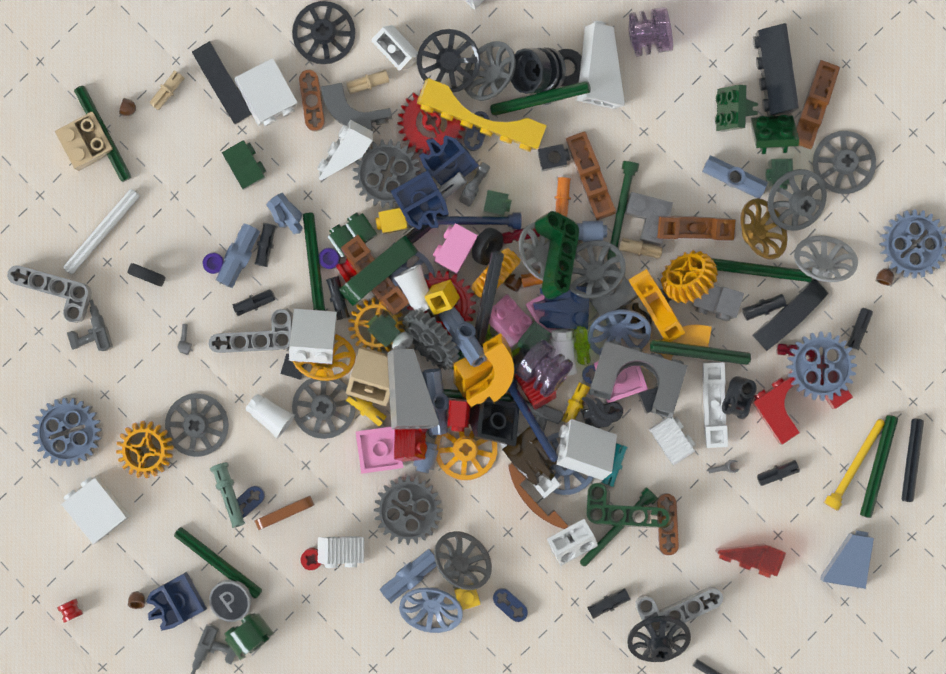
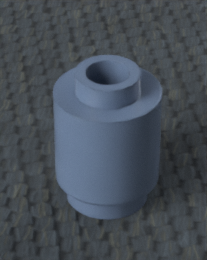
(592, 231)
(429, 462)

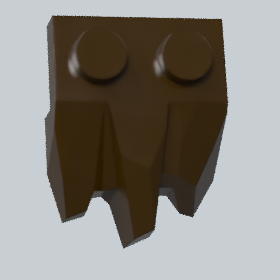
(530, 457)

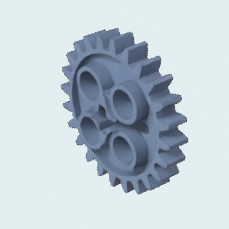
(901, 230)
(841, 365)
(61, 414)

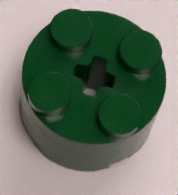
(249, 635)

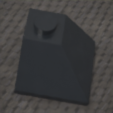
(495, 421)

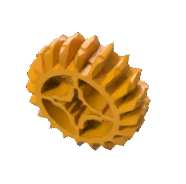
(509, 264)
(689, 277)
(357, 322)
(142, 458)

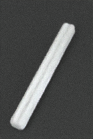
(101, 231)

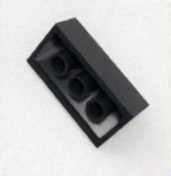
(776, 70)

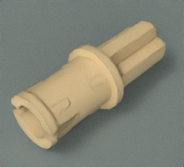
(367, 82)
(166, 90)
(638, 247)

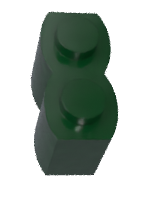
(244, 165)
(356, 225)

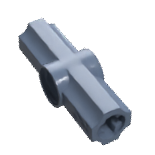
(748, 183)
(237, 255)
(463, 336)
(434, 384)
(409, 576)

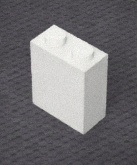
(266, 92)
(312, 336)
(586, 449)
(94, 509)

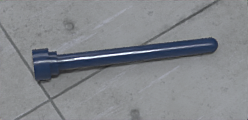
(513, 220)
(532, 421)

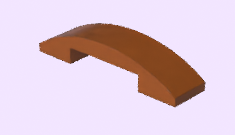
(696, 227)
(386, 292)
(552, 518)

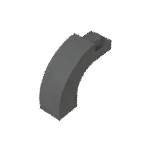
(338, 107)

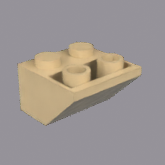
(83, 141)
(370, 377)

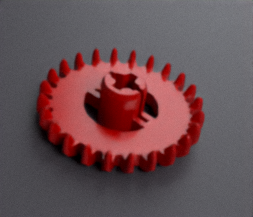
(411, 130)
(464, 302)

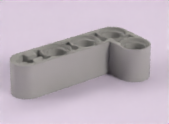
(48, 287)
(250, 337)
(681, 606)

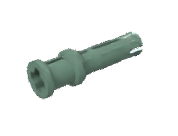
(225, 485)

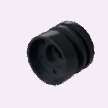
(538, 70)

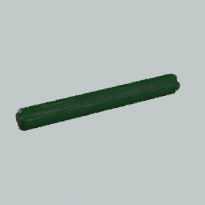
(540, 98)
(114, 155)
(313, 261)
(761, 270)
(700, 352)
(879, 466)
(216, 561)

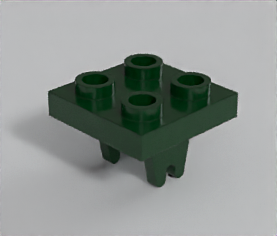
(733, 108)
(774, 132)

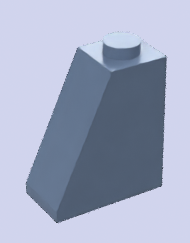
(851, 561)

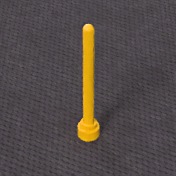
(834, 500)

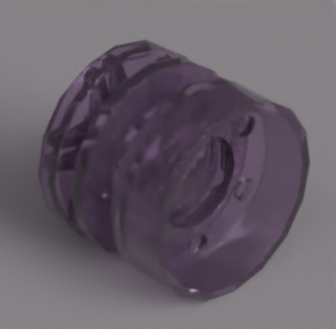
(650, 31)
(541, 365)

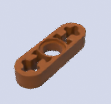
(315, 84)
(284, 512)
(663, 540)

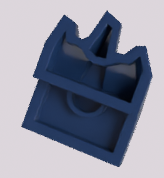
(447, 160)
(420, 200)
(564, 311)
(175, 602)

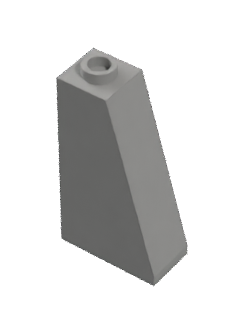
(408, 392)

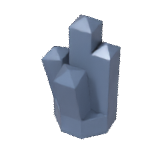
(285, 213)

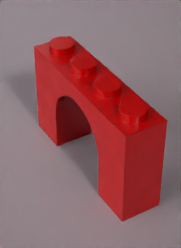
(771, 403)

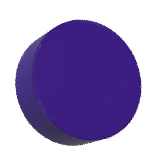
(329, 258)
(212, 263)

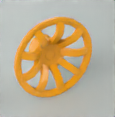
(324, 371)
(465, 449)

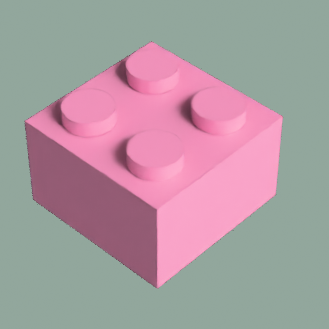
(455, 248)

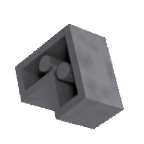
(650, 210)
(721, 301)

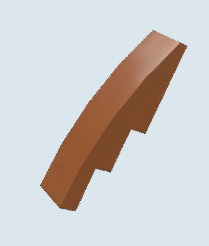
(816, 103)
(590, 175)

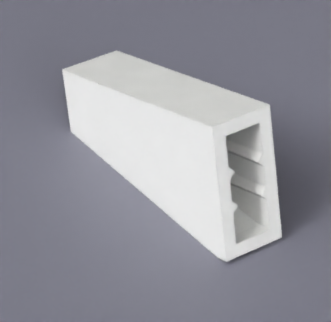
(601, 67)

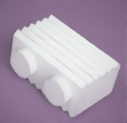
(395, 47)
(672, 440)
(340, 550)

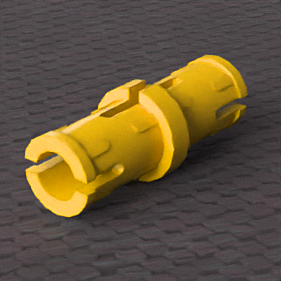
(576, 402)
(367, 409)

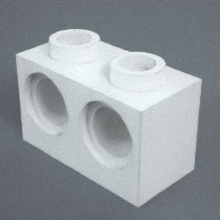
(572, 542)

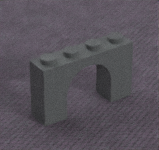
(616, 358)

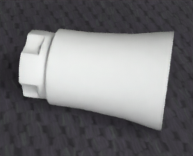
(414, 287)
(564, 344)
(270, 415)

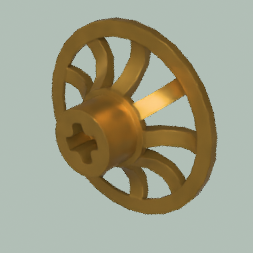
(757, 231)

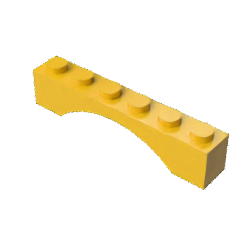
(441, 99)

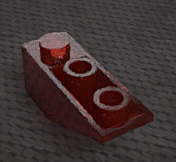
(759, 556)

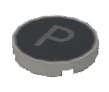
(230, 600)

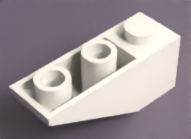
(351, 146)

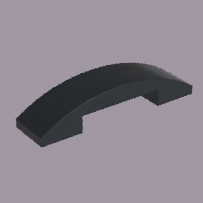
(221, 82)
(791, 315)

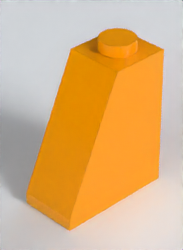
(467, 375)

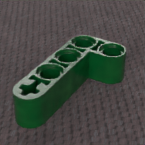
(561, 253)
(378, 270)
(629, 511)

